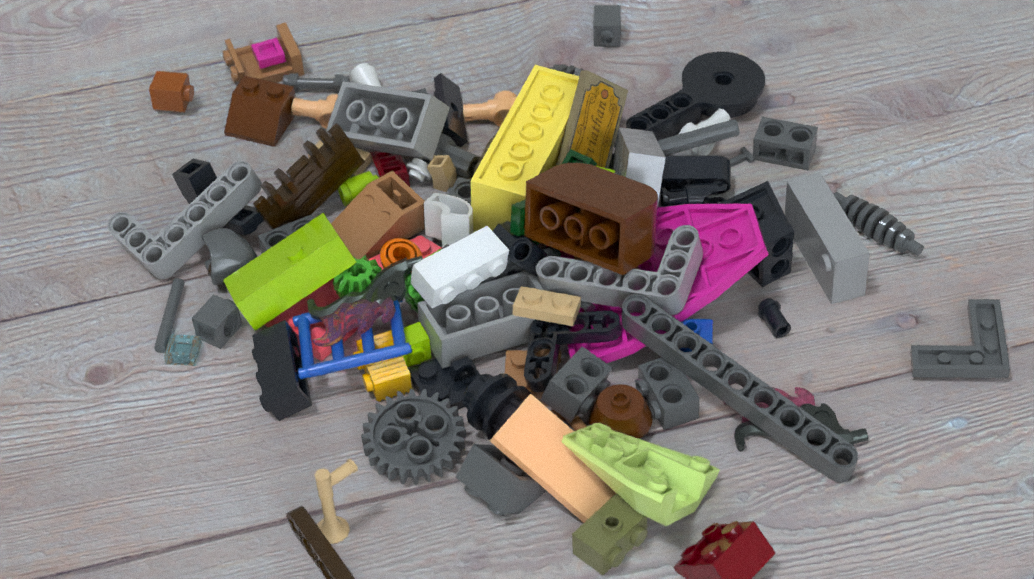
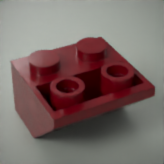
(726, 552)

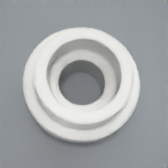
(418, 170)

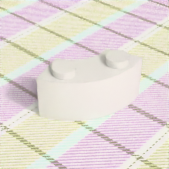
(447, 218)

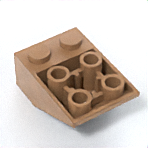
(378, 214)

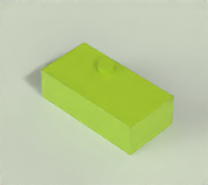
(289, 271)

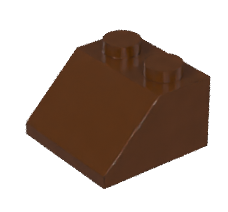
(259, 111)

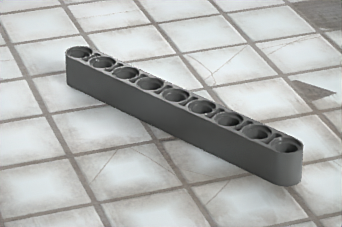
(744, 399)

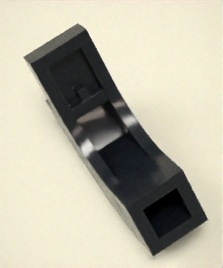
(196, 177)

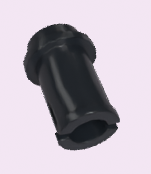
(770, 312)

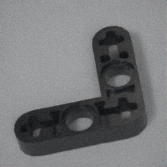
(561, 334)

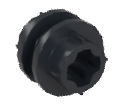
(492, 402)

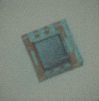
(182, 350)

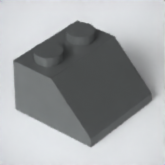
(498, 480)

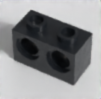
(779, 243)

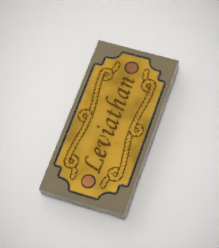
(594, 118)

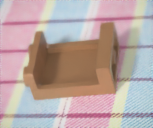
(244, 63)

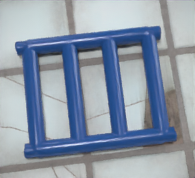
(339, 361)

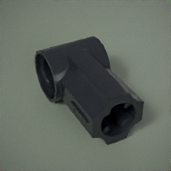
(521, 248)

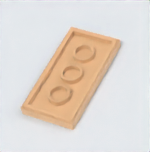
(535, 444)

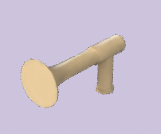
(332, 526)

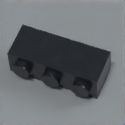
(278, 362)

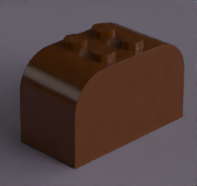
(592, 215)

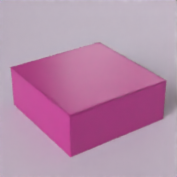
(268, 53)

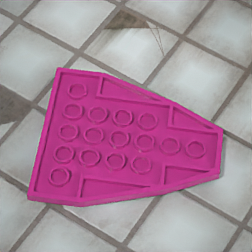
(730, 248)

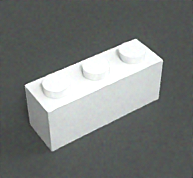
(459, 267)

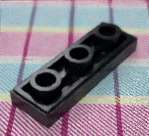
(450, 95)

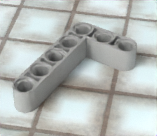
(183, 235)
(597, 285)

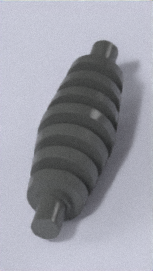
(879, 224)

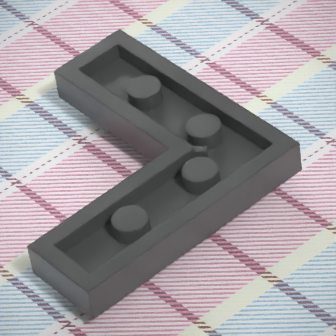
(982, 360)

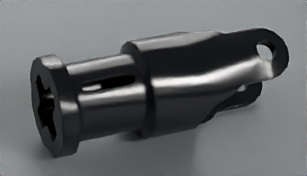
(692, 194)

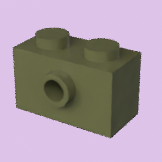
(609, 535)

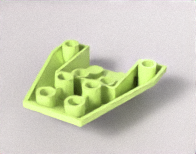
(645, 475)

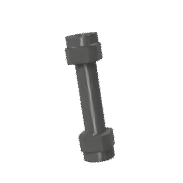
(315, 83)

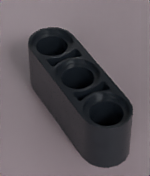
(696, 169)

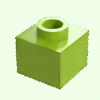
(420, 344)

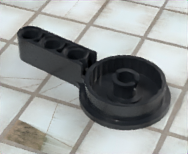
(708, 84)

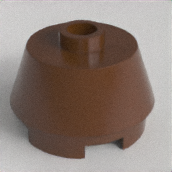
(622, 410)

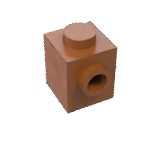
(171, 91)

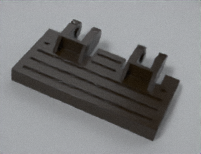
(310, 179)

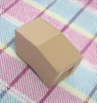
(442, 172)

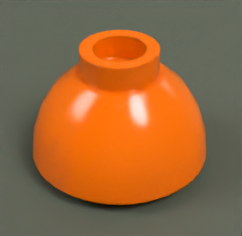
(398, 249)

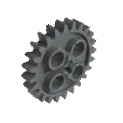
(413, 436)

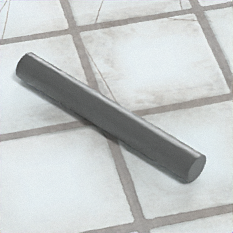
(169, 315)

